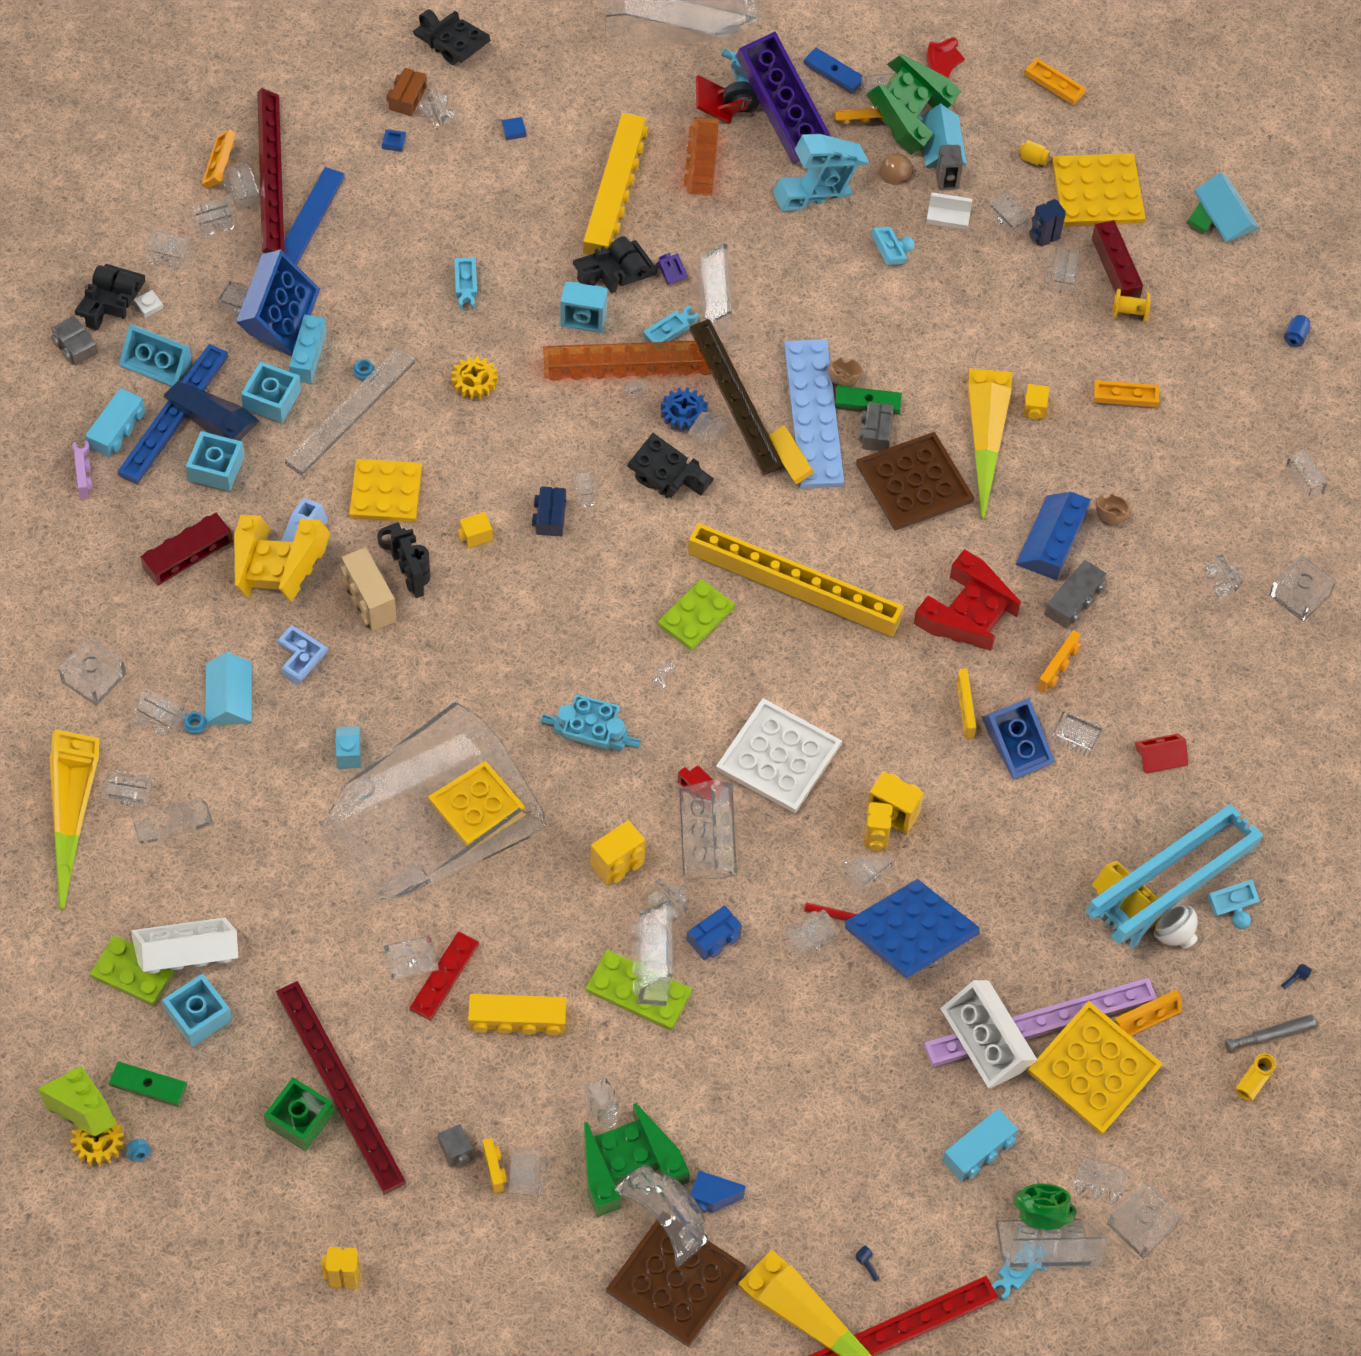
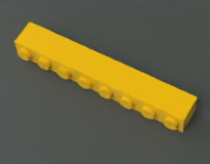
(615, 183)

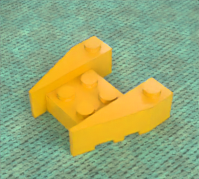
(276, 563)

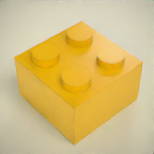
(904, 798)
(618, 853)

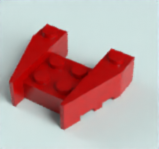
(974, 609)

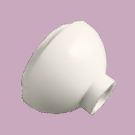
(1177, 927)

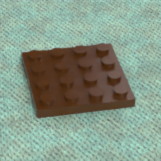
(914, 481)
(673, 1296)

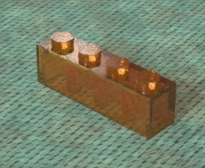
(703, 156)

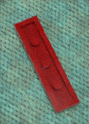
(442, 980)

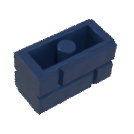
(1047, 223)
(550, 512)

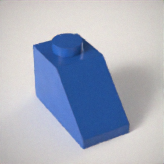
(715, 1192)

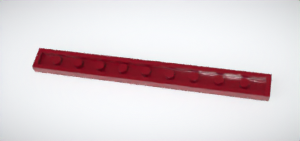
(270, 171)
(341, 1088)

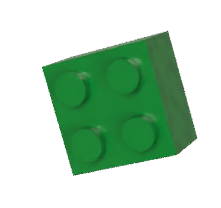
(299, 1114)

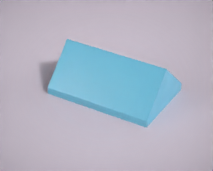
(945, 131)
(1226, 207)
(155, 356)
(228, 690)

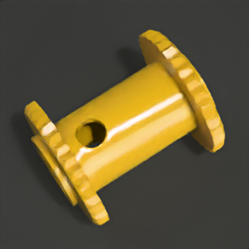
(1129, 305)

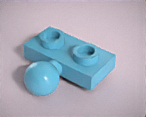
(889, 246)
(1233, 899)

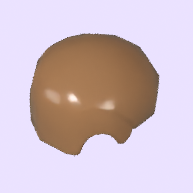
(896, 169)
(844, 373)
(1112, 509)

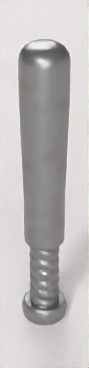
(1281, 1030)

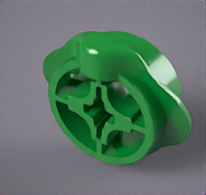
(1044, 1206)

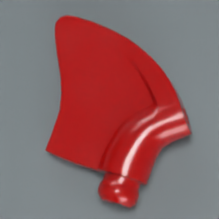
(943, 56)

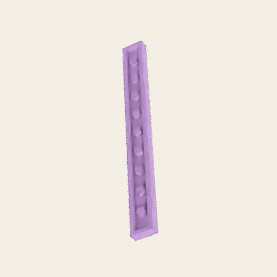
(1052, 1018)

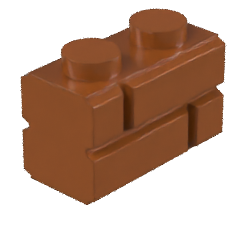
(407, 91)

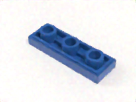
(833, 70)

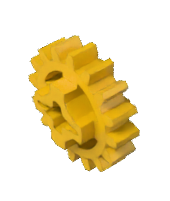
(474, 377)
(107, 1139)

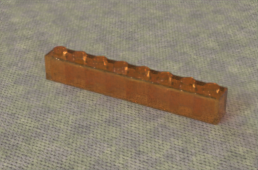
(623, 360)

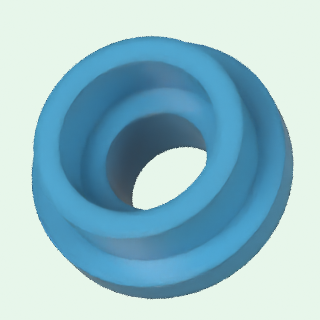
(361, 365)
(194, 717)
(138, 1150)

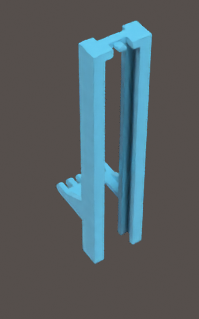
(1110, 901)

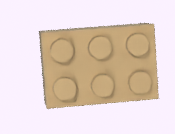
(368, 589)

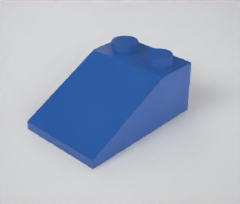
(1018, 738)

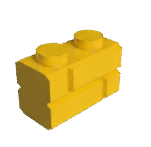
(878, 826)
(341, 1267)

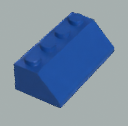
(1054, 534)

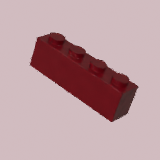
(1116, 259)
(186, 548)

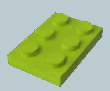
(696, 614)
(121, 971)

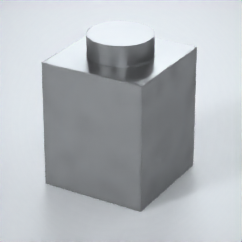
(455, 1146)

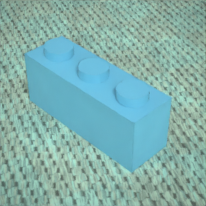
(308, 348)
(115, 422)
(980, 1145)

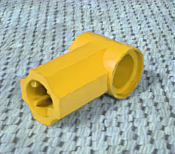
(1255, 1078)

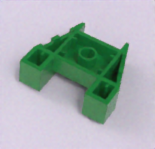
(907, 95)
(624, 1150)

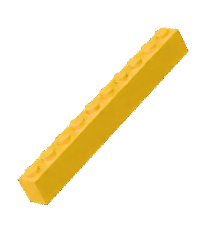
(795, 579)

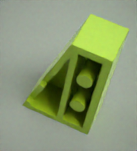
(79, 1101)

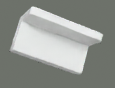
(949, 211)

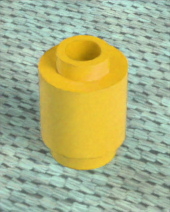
(1034, 153)

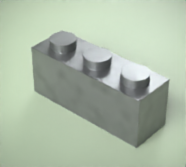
(1076, 594)

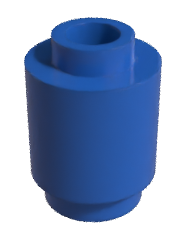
(1297, 331)

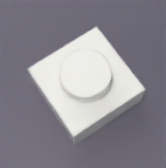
(148, 303)

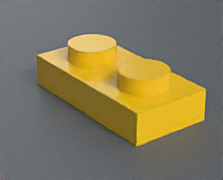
(492, 1156)

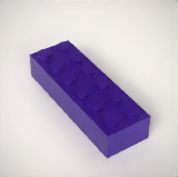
(780, 92)

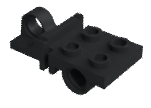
(451, 36)
(620, 264)
(109, 293)
(666, 468)
(413, 559)

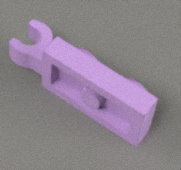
(82, 468)

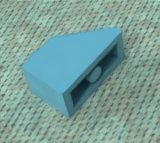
(348, 747)

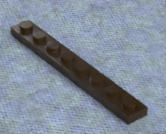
(736, 397)

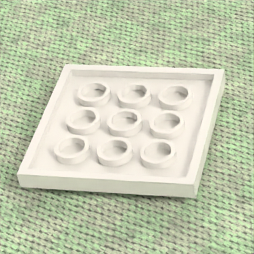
(778, 755)

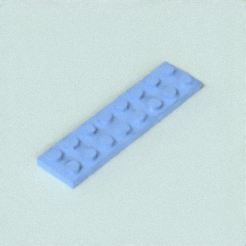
(814, 411)

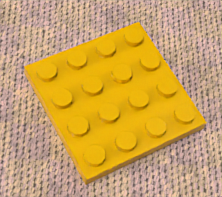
(1098, 189)
(1094, 1067)

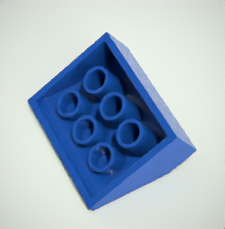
(277, 301)

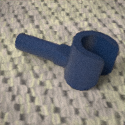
(1302, 971)
(863, 1257)

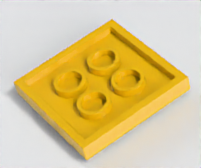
(385, 490)
(475, 802)

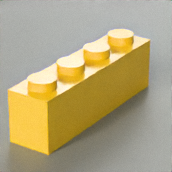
(517, 1013)

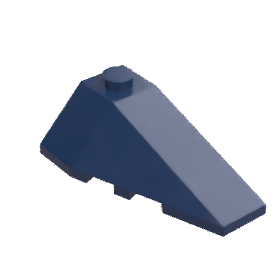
(211, 412)

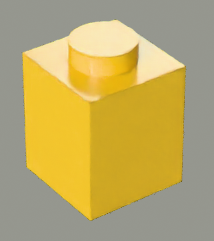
(1036, 401)
(475, 530)

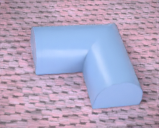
(305, 652)

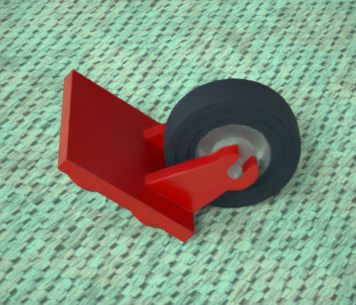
(722, 101)

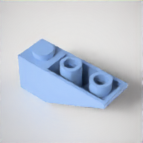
(306, 510)

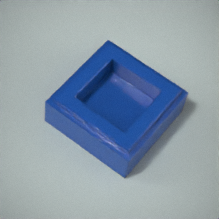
(514, 128)
(393, 140)

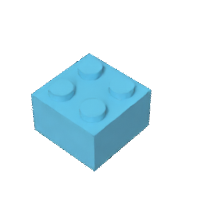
(583, 307)
(271, 392)
(215, 461)
(197, 1010)

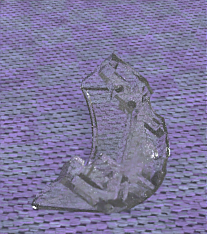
(671, 1207)

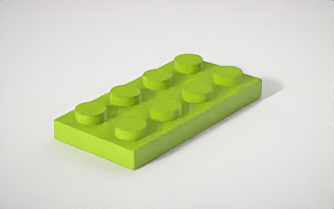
(614, 983)

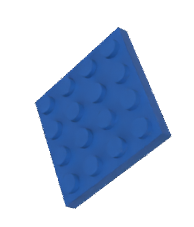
(912, 928)

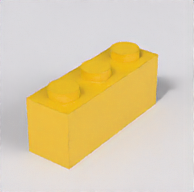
(1134, 902)

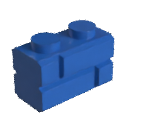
(714, 933)

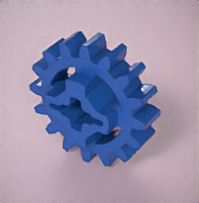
(682, 408)

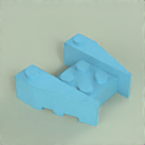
(829, 172)

